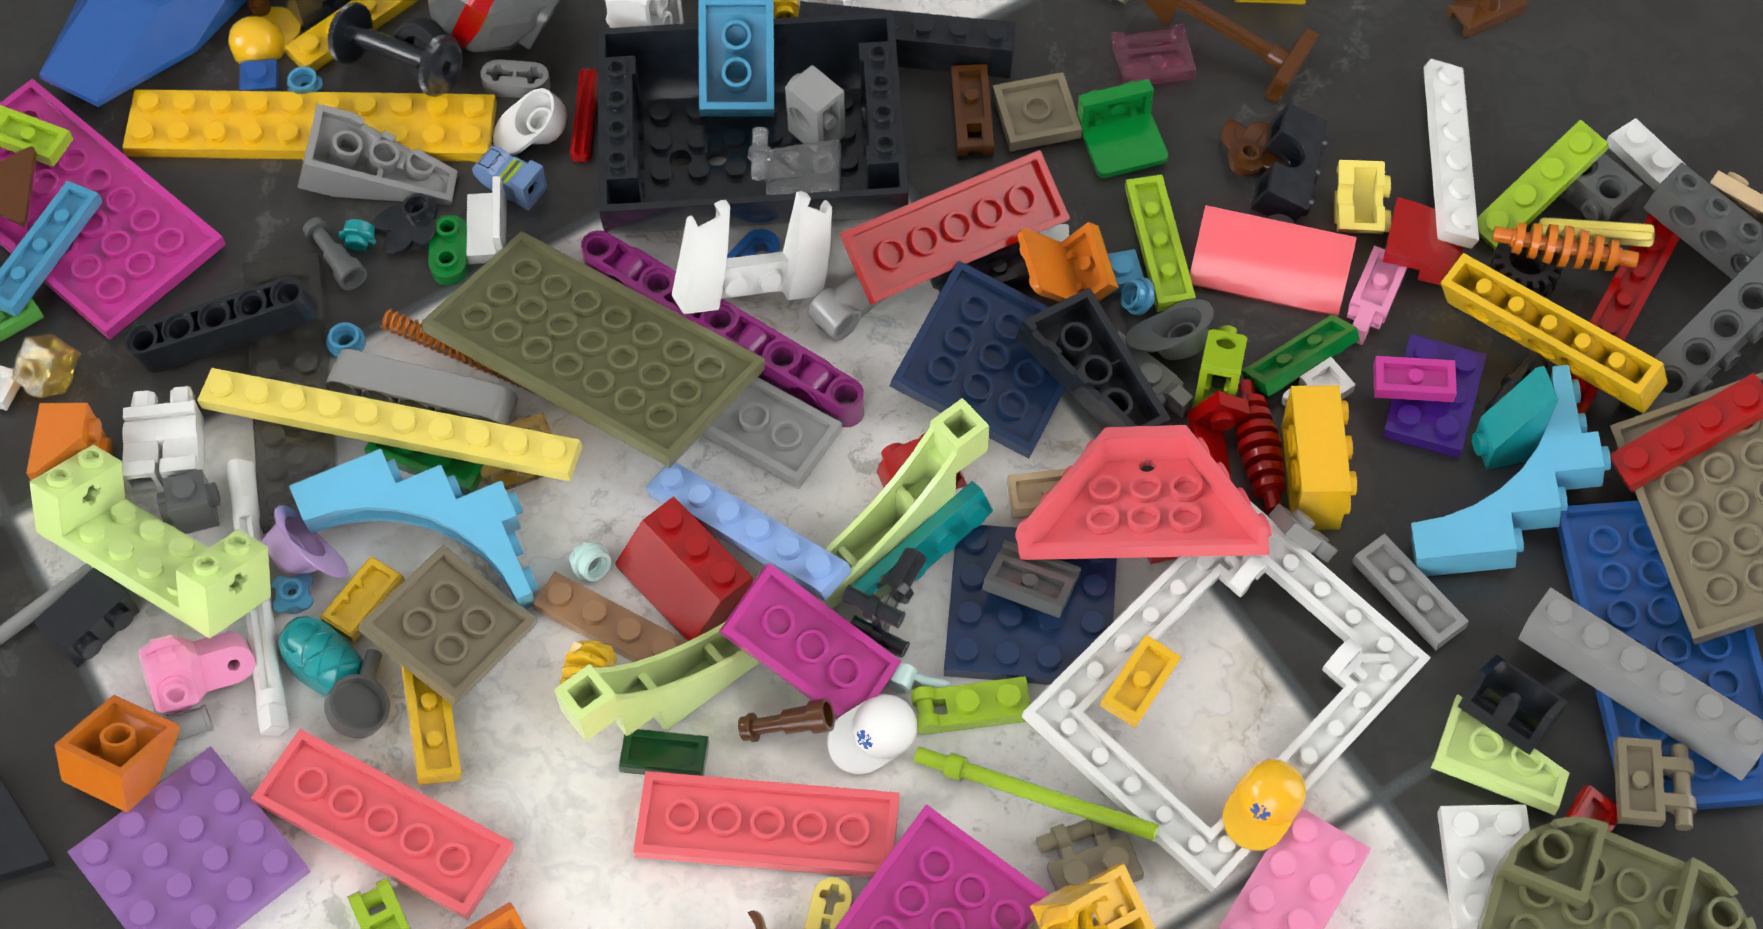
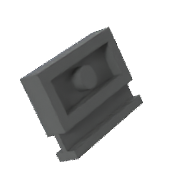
(1033, 583)

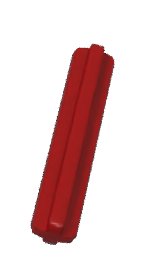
(584, 116)

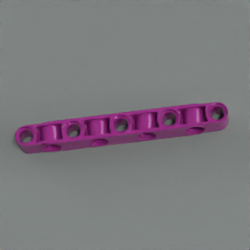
(806, 376)

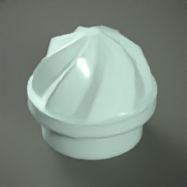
(590, 561)

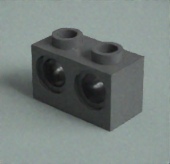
(1603, 191)

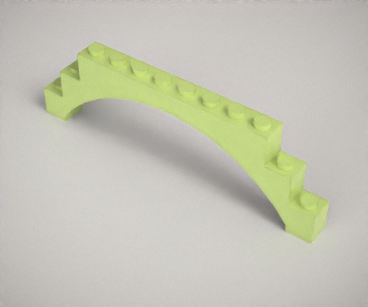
(692, 673)

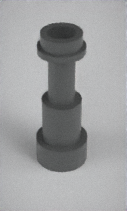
(346, 269)

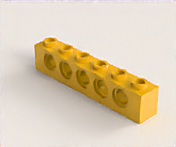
(1555, 333)

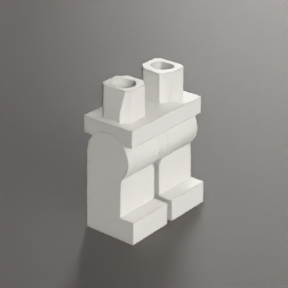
(161, 439)

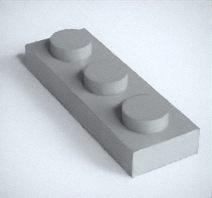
(1410, 592)

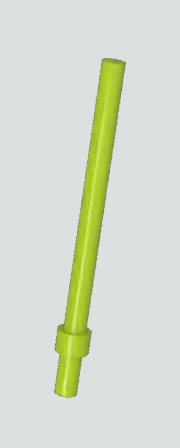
(959, 768)

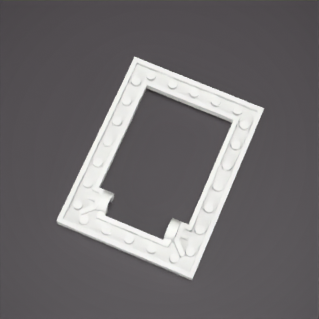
(1378, 670)

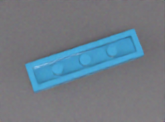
(45, 245)

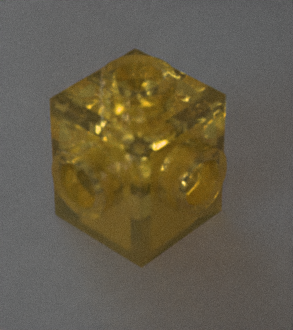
(45, 366)

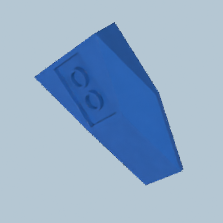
(125, 42)

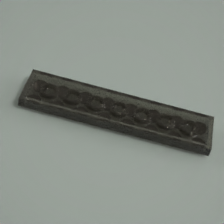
(295, 357)

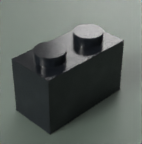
(87, 616)

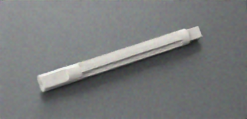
(260, 620)

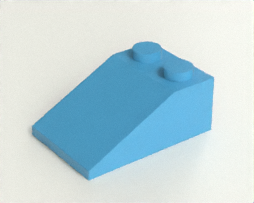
(736, 58)

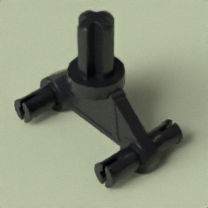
(882, 604)

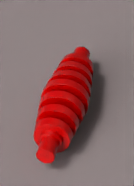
(1260, 448)

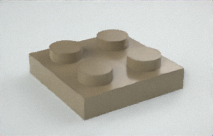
(1036, 111)

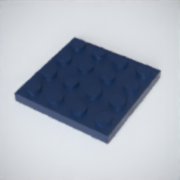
(973, 355)
(1008, 640)

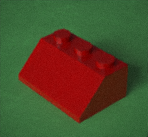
(683, 570)

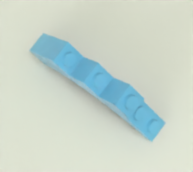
(375, 491)
(1491, 530)

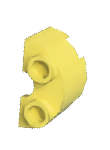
(1360, 197)

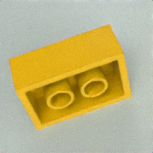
(1318, 454)

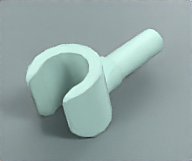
(907, 675)

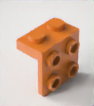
(1068, 266)

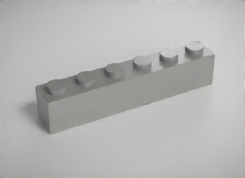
(1645, 683)

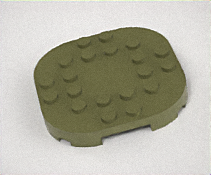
(1593, 879)

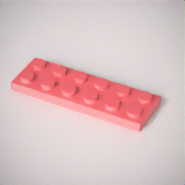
(384, 823)
(765, 824)

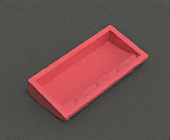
(1272, 261)

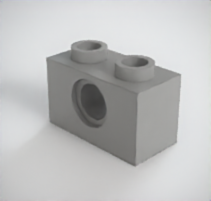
(815, 107)

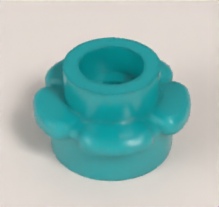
(357, 235)

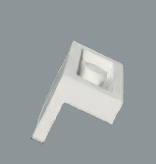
(486, 223)

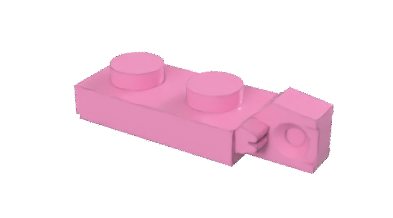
(1374, 293)

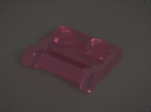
(1156, 63)

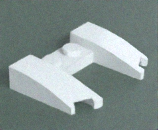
(708, 276)

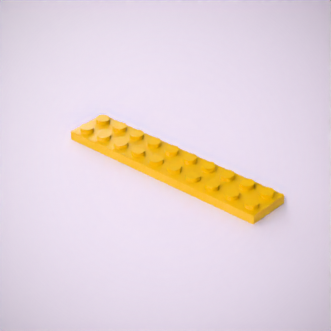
(280, 122)

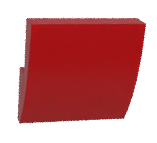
(1415, 244)

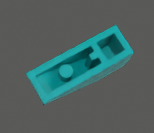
(1516, 422)

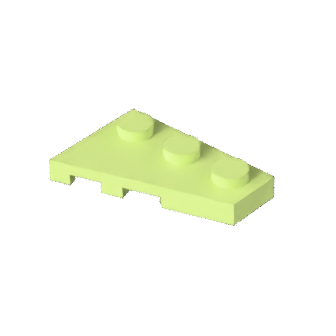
(1492, 762)

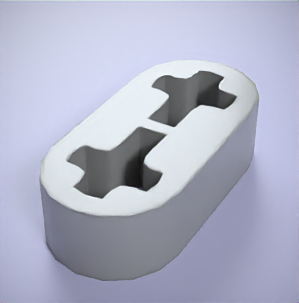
(515, 78)

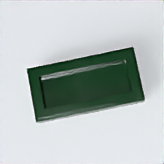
(663, 753)

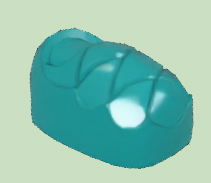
(317, 653)

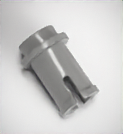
(192, 722)

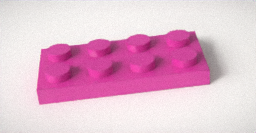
(808, 643)

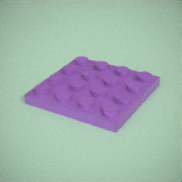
(190, 854)

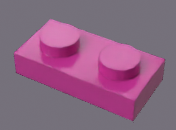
(1414, 378)

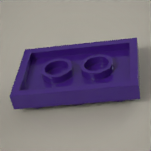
(1437, 424)

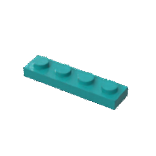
(936, 535)

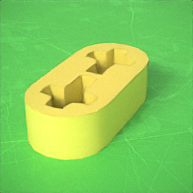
(817, 911)

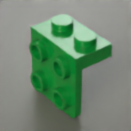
(1121, 129)

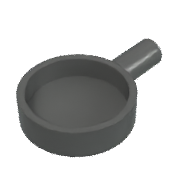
(358, 702)

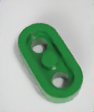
(449, 246)

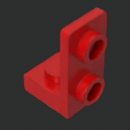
(1214, 417)

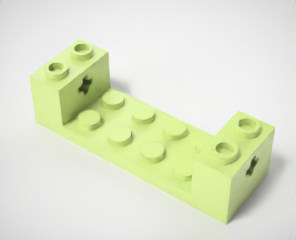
(87, 514)

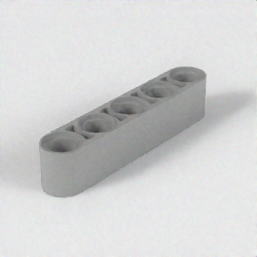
(420, 387)

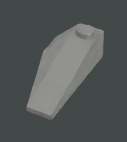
(361, 163)

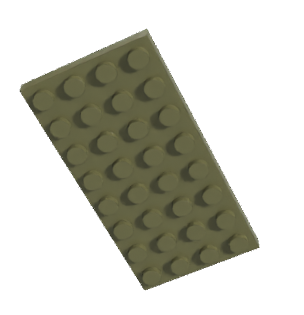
(595, 347)

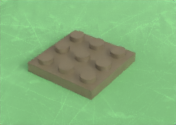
(448, 625)

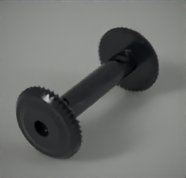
(352, 34)

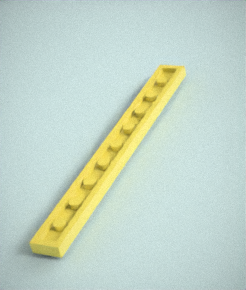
(391, 424)

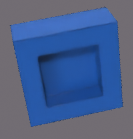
(259, 75)

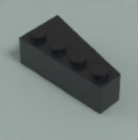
(1092, 362)

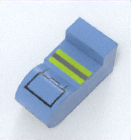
(515, 176)

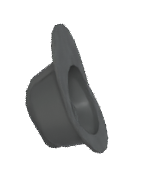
(1174, 333)

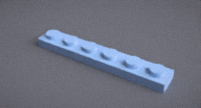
(751, 530)

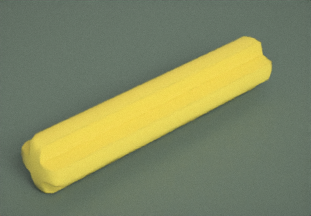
(1626, 233)

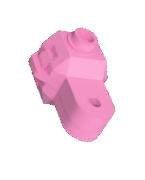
(183, 670)

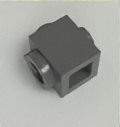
(189, 502)

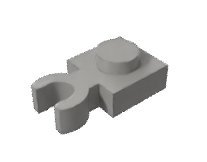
(1298, 528)

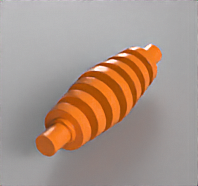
(1565, 246)

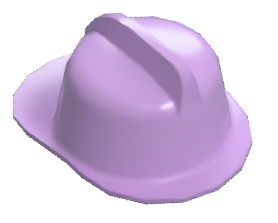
(297, 550)

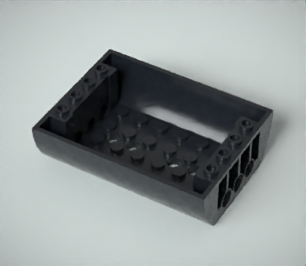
(654, 118)

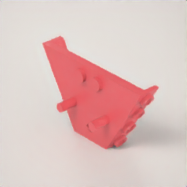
(1119, 511)

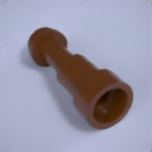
(815, 716)

